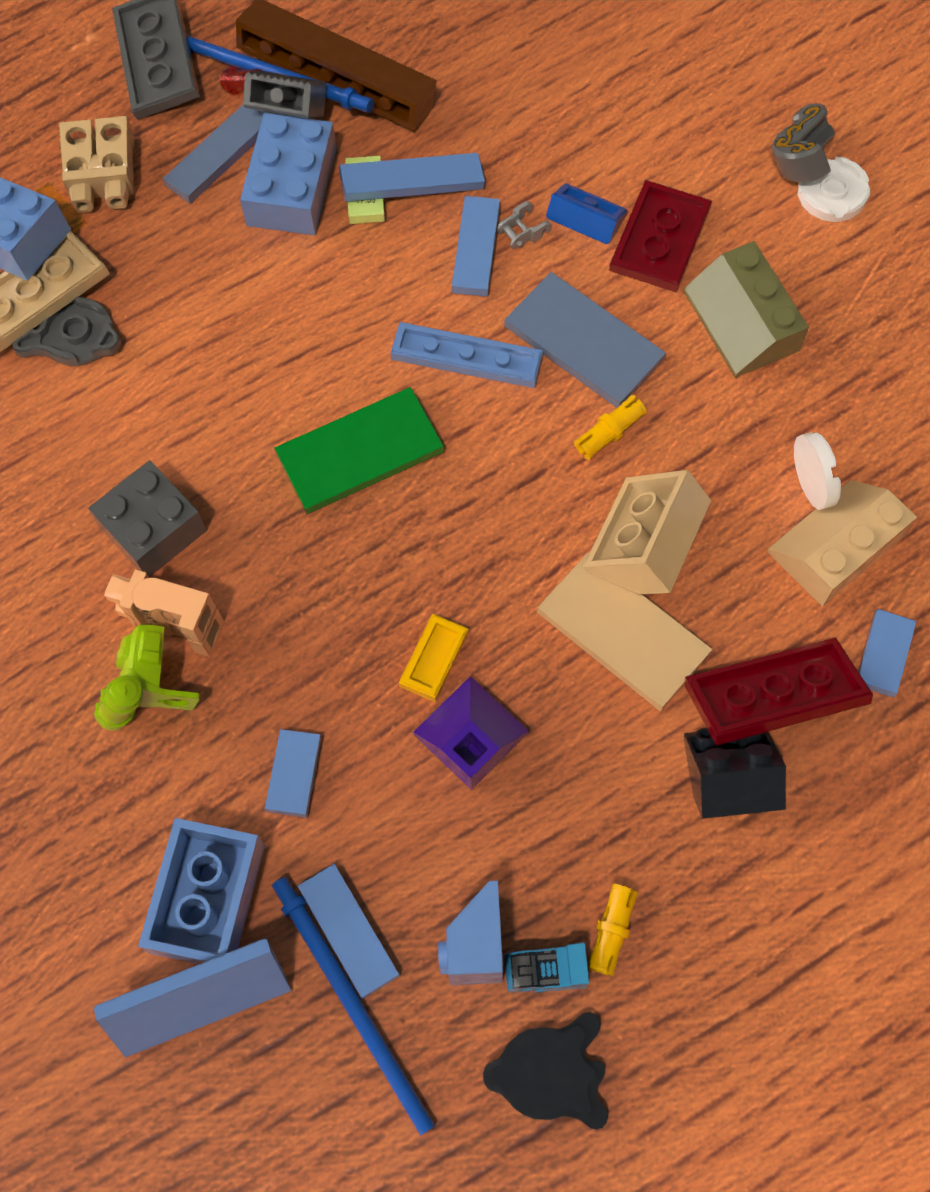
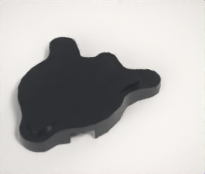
(549, 1075)

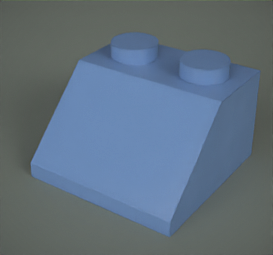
(474, 942)

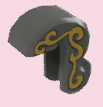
(800, 146)

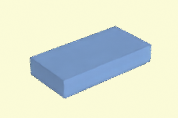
(886, 652)
(293, 773)

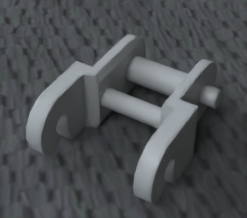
(528, 234)

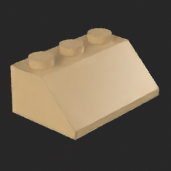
(649, 532)
(842, 540)

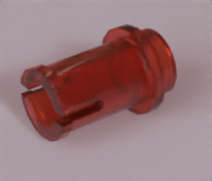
(233, 79)

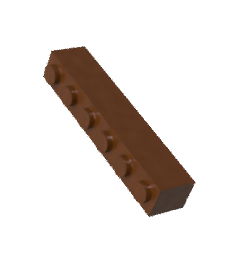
(323, 55)

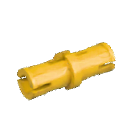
(610, 427)
(612, 930)

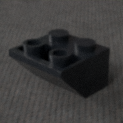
(735, 775)

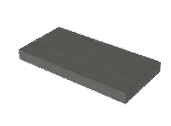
(155, 55)

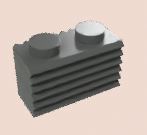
(284, 94)

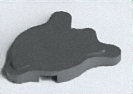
(72, 335)

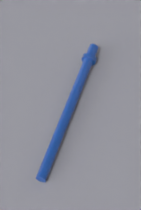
(347, 97)
(295, 909)

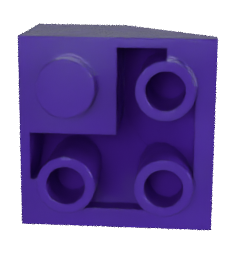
(470, 733)

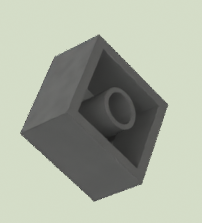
(148, 518)

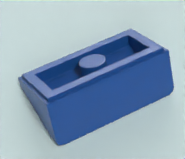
(585, 213)

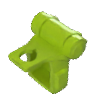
(139, 681)

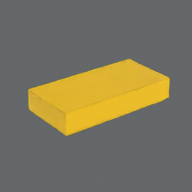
(433, 658)

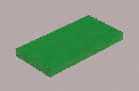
(358, 450)

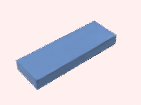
(476, 246)
(348, 931)

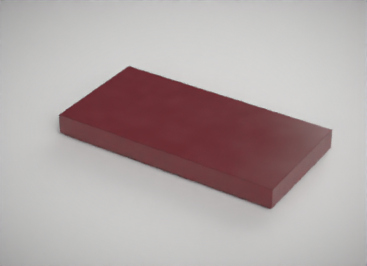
(777, 691)

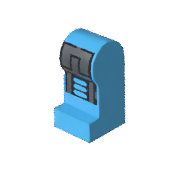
(547, 969)

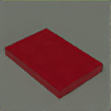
(660, 236)

